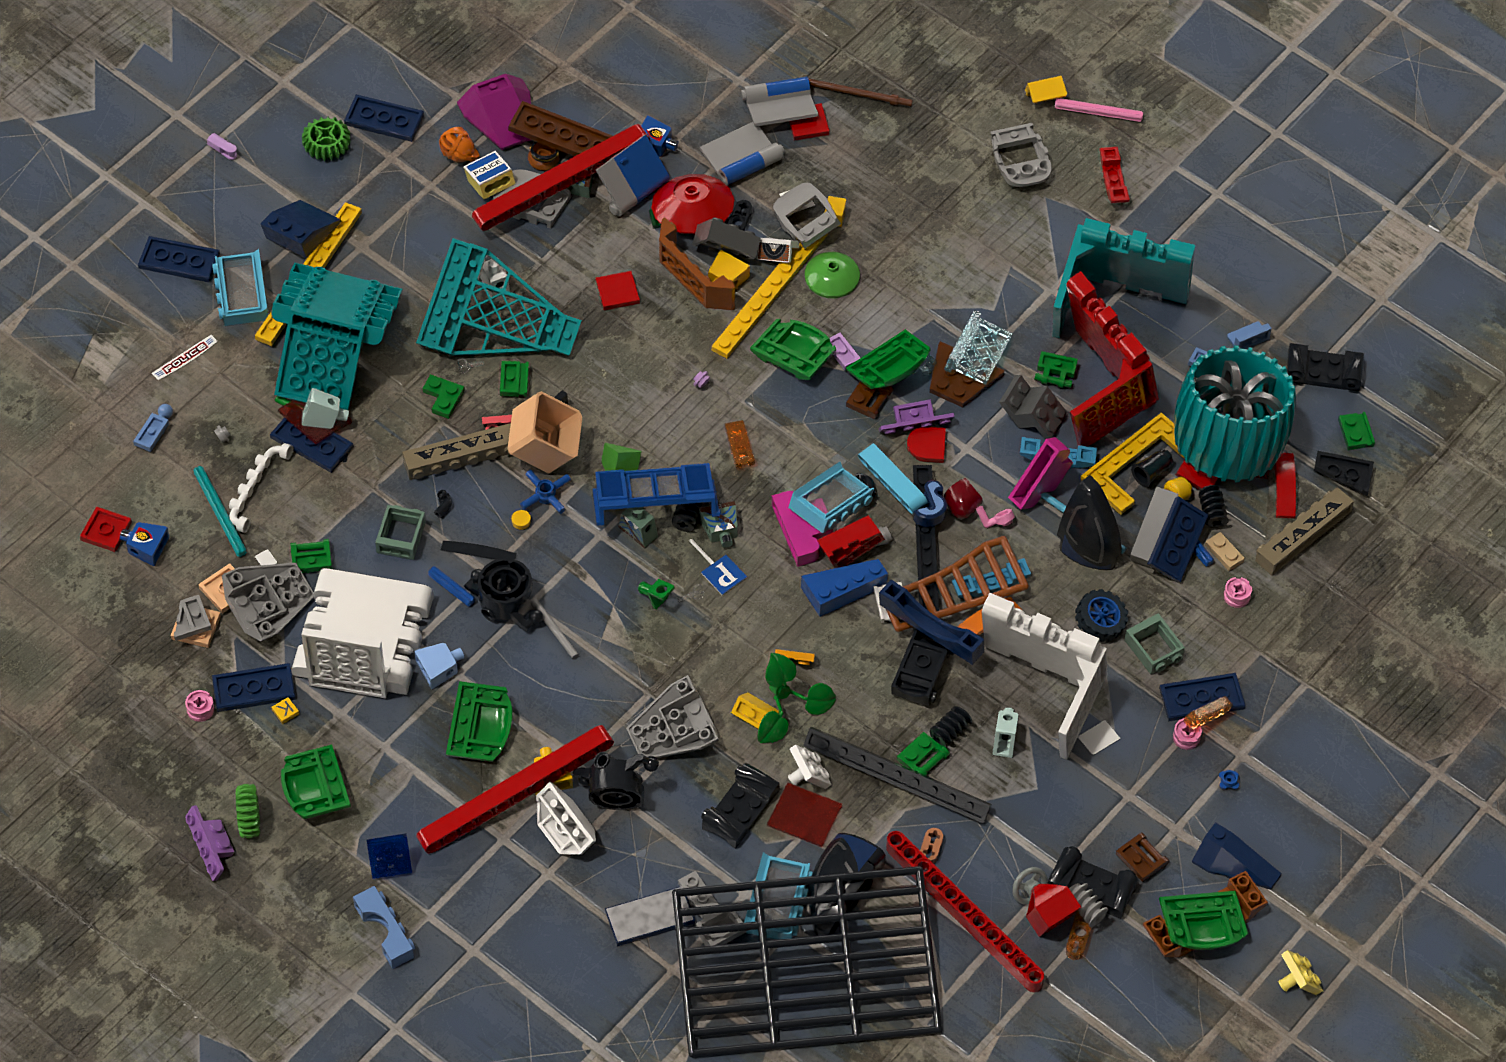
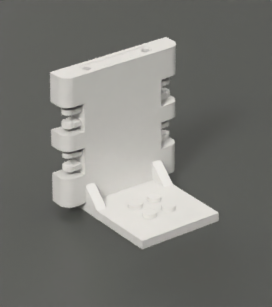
(361, 632)
(1052, 649)

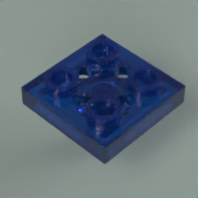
(388, 849)

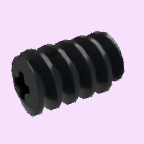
(1213, 504)
(686, 516)
(950, 725)

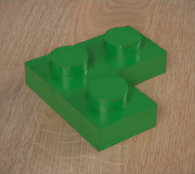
(447, 395)

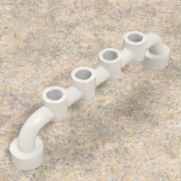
(254, 476)

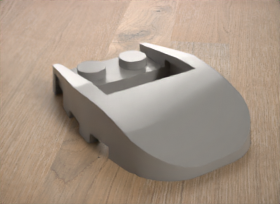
(1027, 172)
(795, 200)
(550, 209)

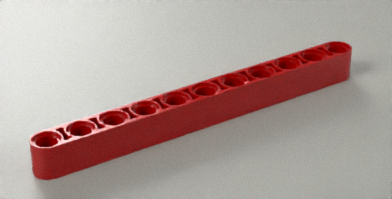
(554, 180)
(514, 789)
(967, 919)

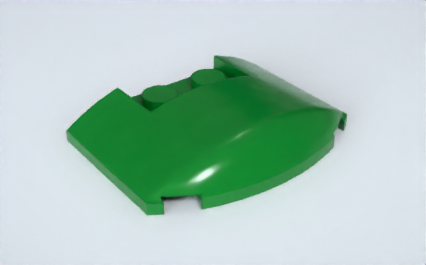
(794, 347)
(890, 361)
(479, 722)
(314, 782)
(1204, 920)

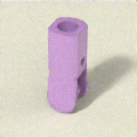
(222, 146)

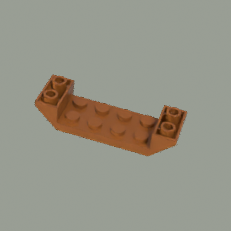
(713, 295)
(1250, 902)

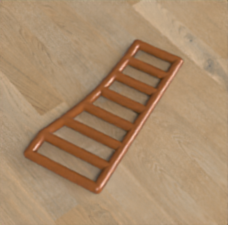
(954, 569)

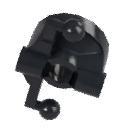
(495, 603)
(614, 782)

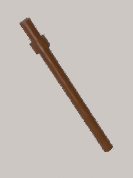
(893, 99)

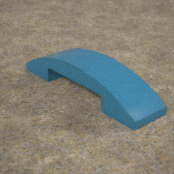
(1081, 457)
(991, 580)

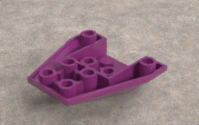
(492, 107)

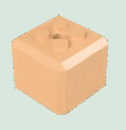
(545, 432)

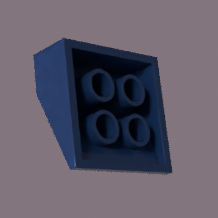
(299, 227)

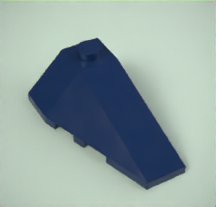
(1228, 855)

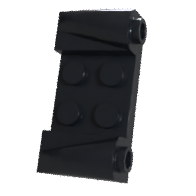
(1325, 368)
(920, 669)
(741, 804)
(1109, 887)

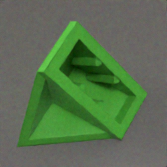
(620, 458)

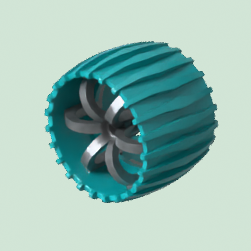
(1244, 387)

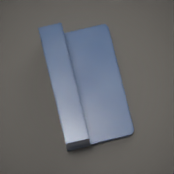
(1250, 335)

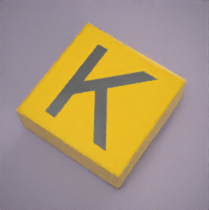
(285, 710)

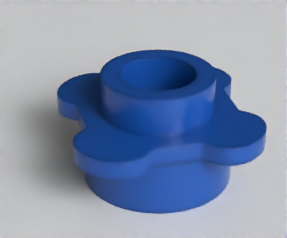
(1229, 774)

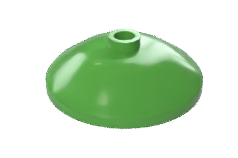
(830, 281)

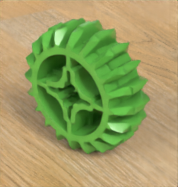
(326, 144)
(247, 811)

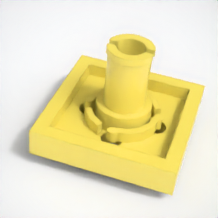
(1300, 974)

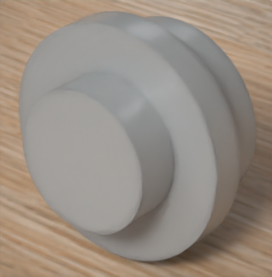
(222, 433)

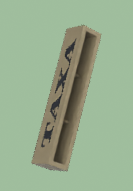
(457, 452)
(1304, 530)

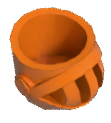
(458, 148)

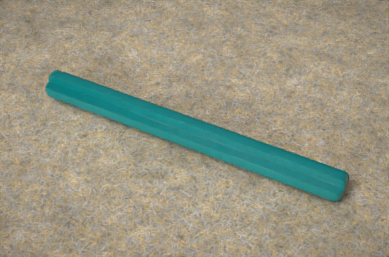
(219, 511)

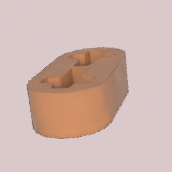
(926, 845)

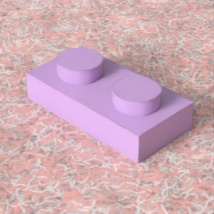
(844, 352)

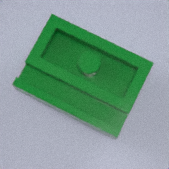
(514, 378)
(1356, 431)

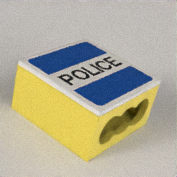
(489, 175)

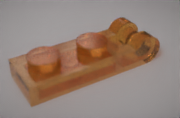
(739, 444)

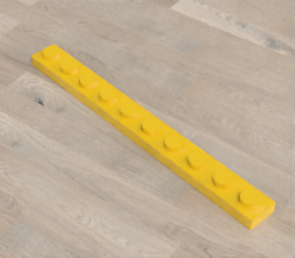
(319, 257)
(762, 299)

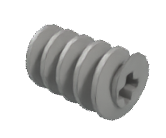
(1089, 909)

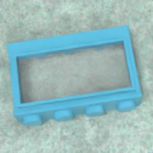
(240, 288)
(830, 498)
(772, 869)

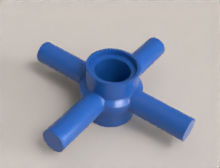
(545, 497)

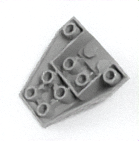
(266, 597)
(673, 723)

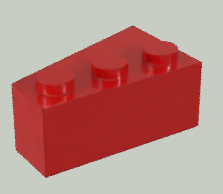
(850, 542)

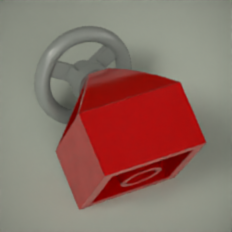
(1047, 903)

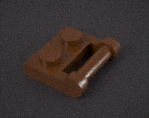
(862, 397)
(1138, 861)

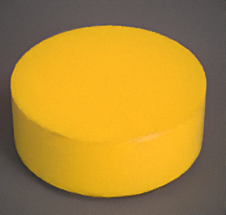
(521, 519)

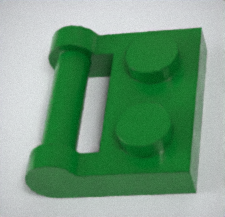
(312, 560)
(919, 751)

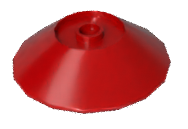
(691, 201)

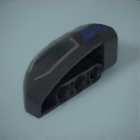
(1089, 528)
(843, 855)

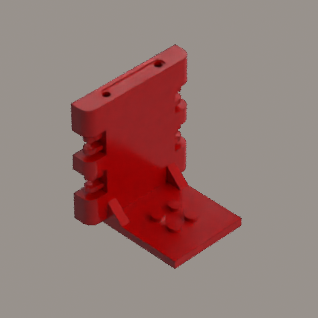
(1121, 356)

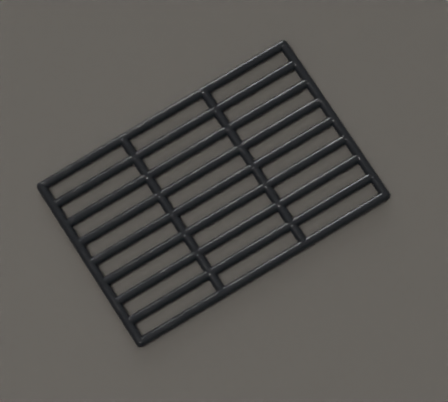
(766, 964)

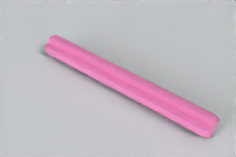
(1097, 109)

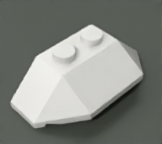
(563, 821)

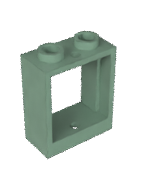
(395, 547)
(1145, 629)

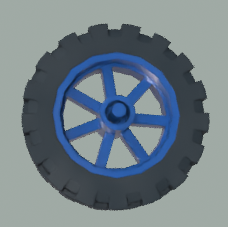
(1110, 606)

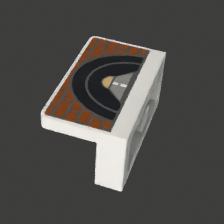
(776, 249)

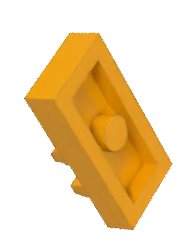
(803, 658)

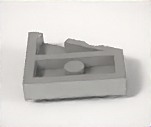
(191, 618)

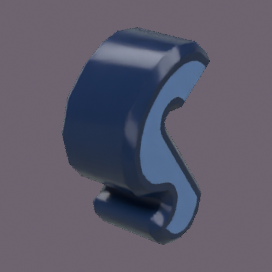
(937, 506)

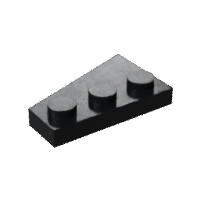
(1346, 470)

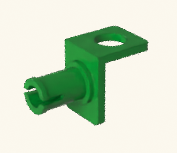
(656, 591)

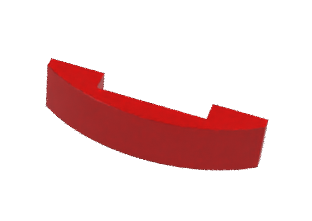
(1112, 175)
(1285, 486)

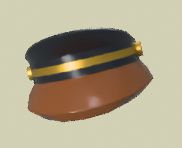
(542, 156)

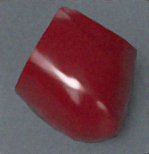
(962, 499)

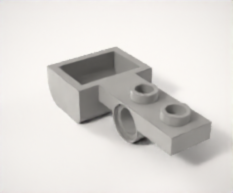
(694, 880)

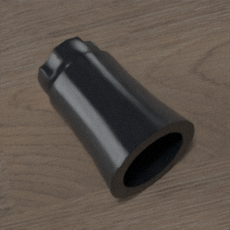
(1150, 468)

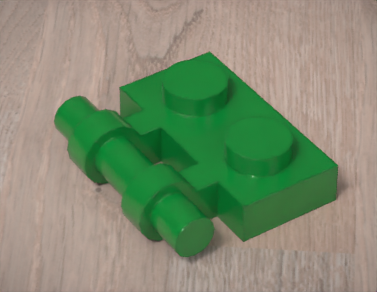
(1057, 365)

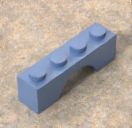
(372, 907)

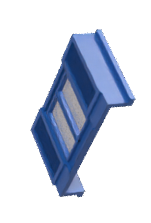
(654, 488)

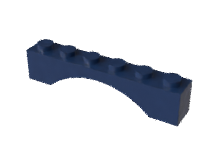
(957, 640)

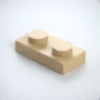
(1224, 551)

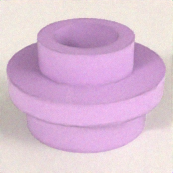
(701, 379)

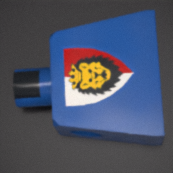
(659, 135)
(146, 541)

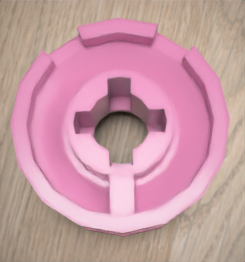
(1240, 598)
(206, 708)
(1186, 741)

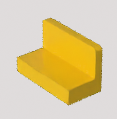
(1046, 89)
(751, 709)

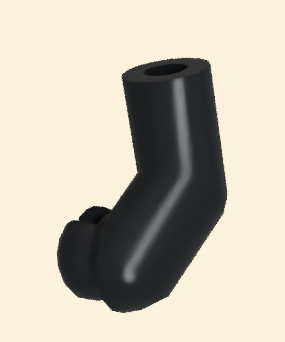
(867, 481)
(445, 503)

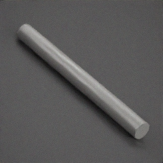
(555, 630)

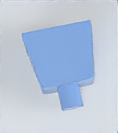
(438, 663)

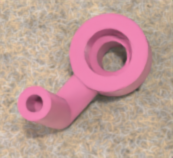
(1002, 518)

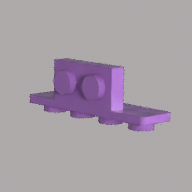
(913, 415)
(211, 841)

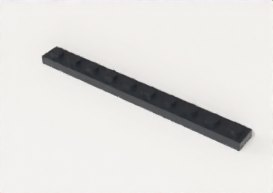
(925, 540)
(897, 775)

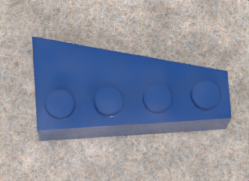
(842, 585)

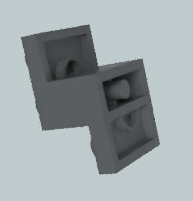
(1033, 407)

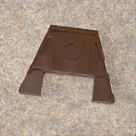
(956, 386)

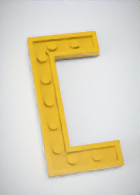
(1125, 453)

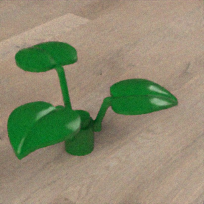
(778, 672)

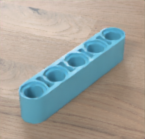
(892, 478)

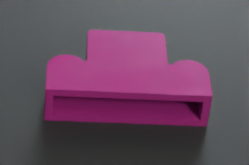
(1042, 474)
(798, 533)

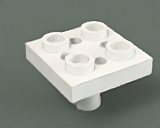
(809, 768)

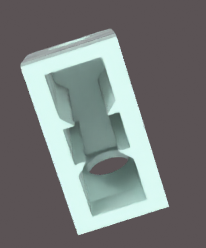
(322, 410)
(1006, 725)

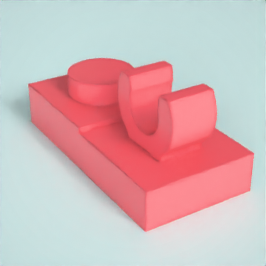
(494, 420)

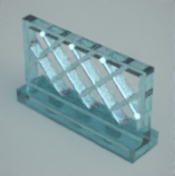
(967, 338)

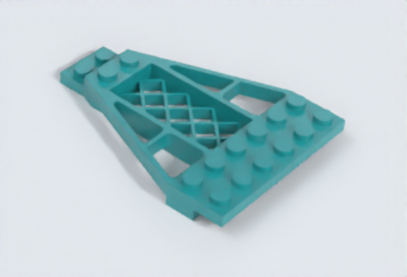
(453, 297)

